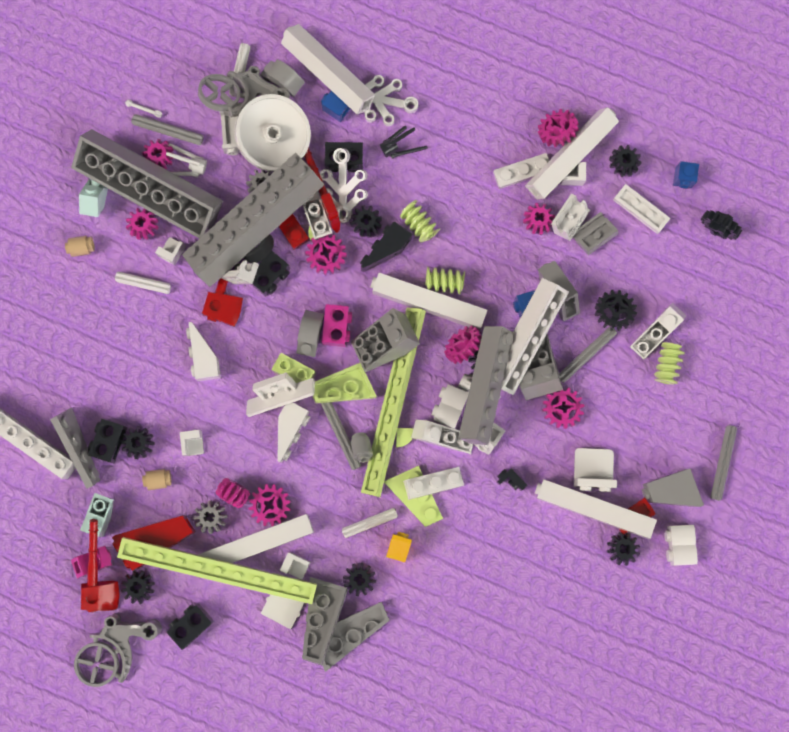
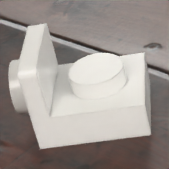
(496, 434)

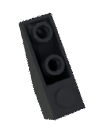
(390, 245)

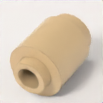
(79, 246)
(157, 479)

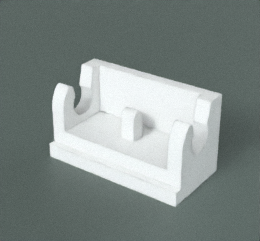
(570, 217)
(242, 274)

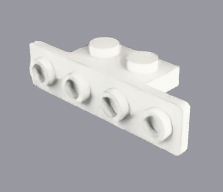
(278, 392)

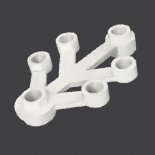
(381, 98)
(342, 187)

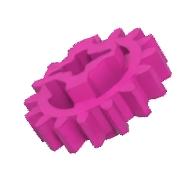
(558, 128)
(320, 257)
(463, 344)
(564, 417)
(277, 510)

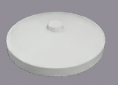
(271, 131)

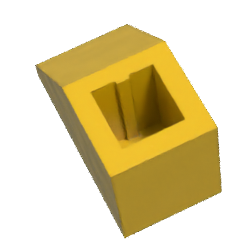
(399, 547)

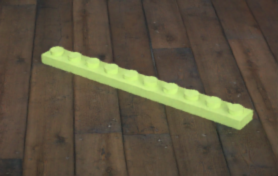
(391, 412)
(216, 570)

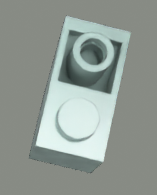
(92, 198)
(99, 509)

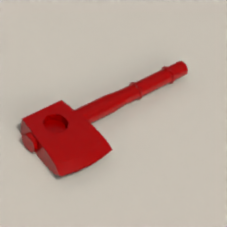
(326, 198)
(222, 306)
(97, 594)

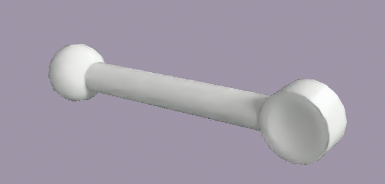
(129, 103)

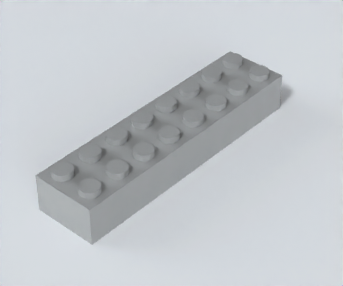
(146, 183)
(252, 219)

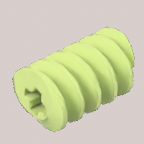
(418, 222)
(444, 280)
(668, 363)

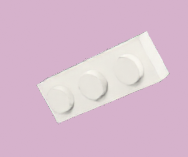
(520, 171)
(641, 209)
(433, 483)

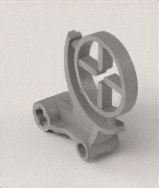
(249, 83)
(117, 634)

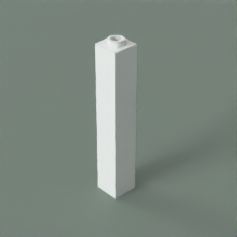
(327, 69)
(572, 153)
(428, 300)
(595, 509)
(262, 540)

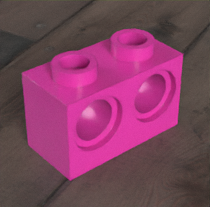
(332, 325)

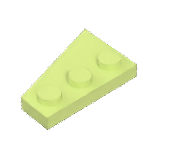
(344, 386)
(423, 507)

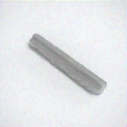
(167, 129)
(589, 352)
(340, 434)
(723, 463)

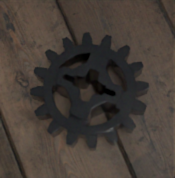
(721, 225)
(607, 310)

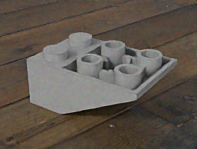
(385, 340)
(542, 374)

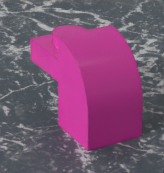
(80, 562)

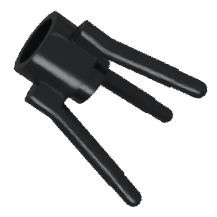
(389, 145)

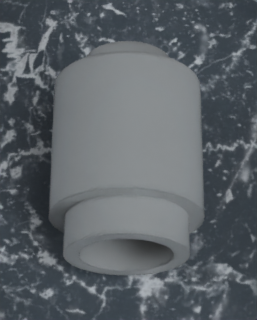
(361, 447)

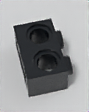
(354, 148)
(264, 271)
(112, 442)
(192, 629)

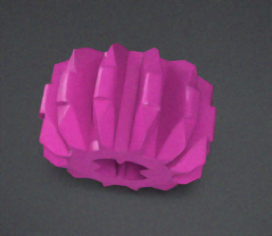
(161, 148)
(538, 212)
(148, 225)
(232, 493)

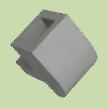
(282, 76)
(309, 333)

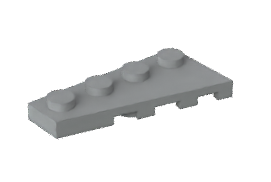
(75, 445)
(322, 619)
(353, 631)

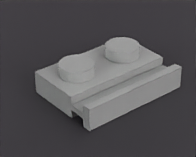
(595, 233)

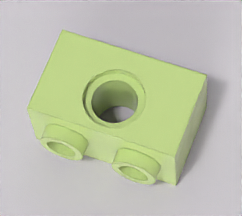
(293, 368)

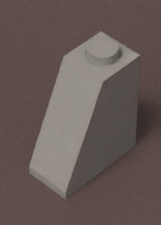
(554, 274)
(674, 490)

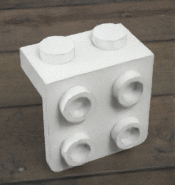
(594, 469)

